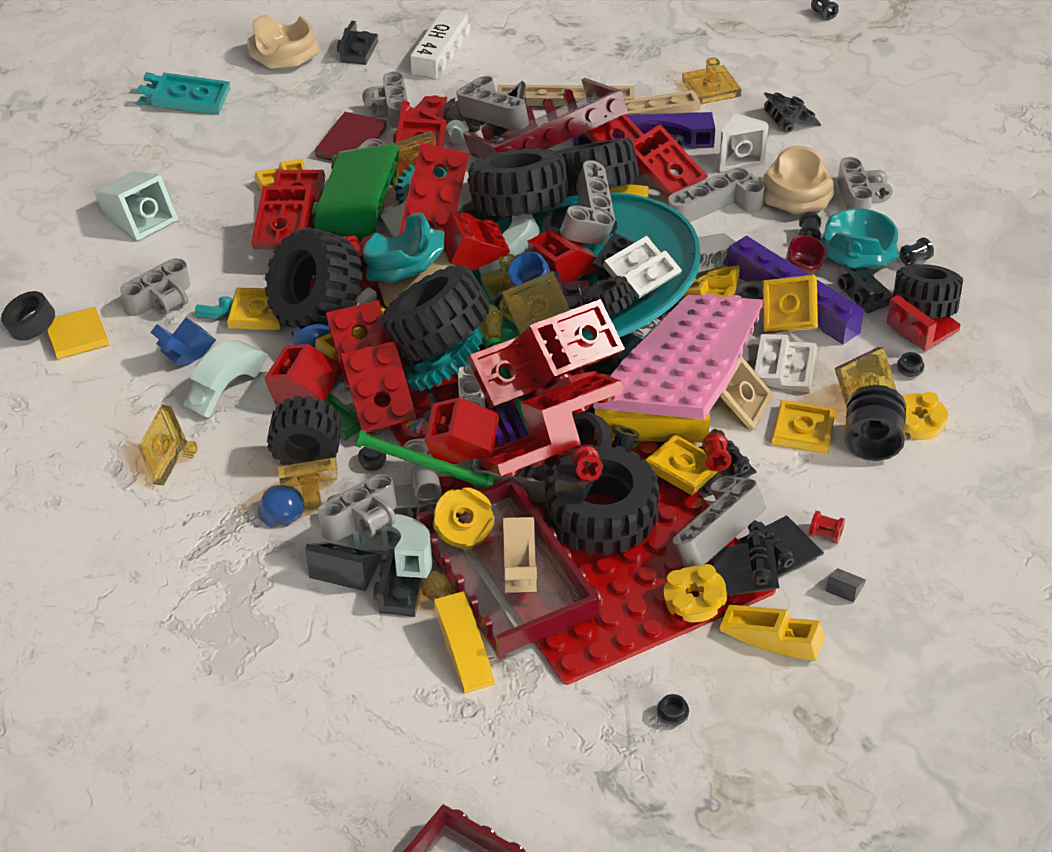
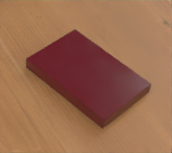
(349, 134)

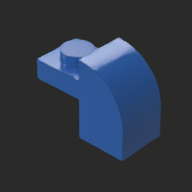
(186, 343)

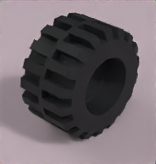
(929, 289)
(304, 431)

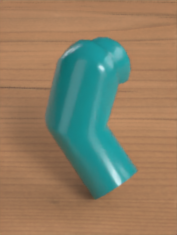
(214, 312)

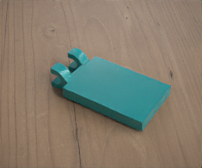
(184, 92)

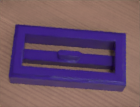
(511, 413)

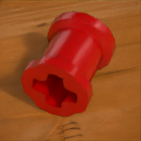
(717, 455)
(591, 471)
(826, 527)

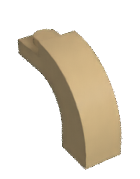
(519, 555)

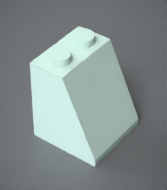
(137, 203)

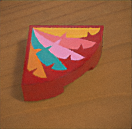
(415, 428)

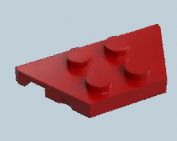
(419, 122)

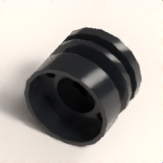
(875, 422)

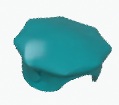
(860, 238)
(405, 254)

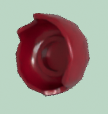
(806, 253)

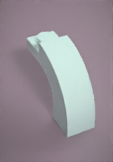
(516, 237)
(218, 369)
(410, 543)

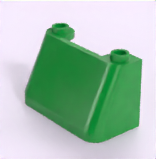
(357, 190)

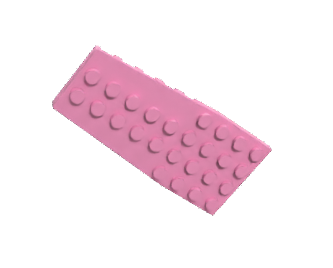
(686, 357)

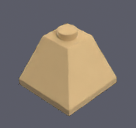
(746, 394)

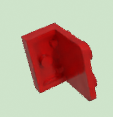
(917, 326)

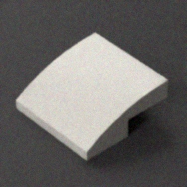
(642, 266)
(785, 363)

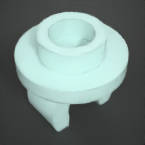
(455, 131)

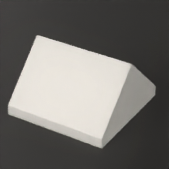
(742, 143)

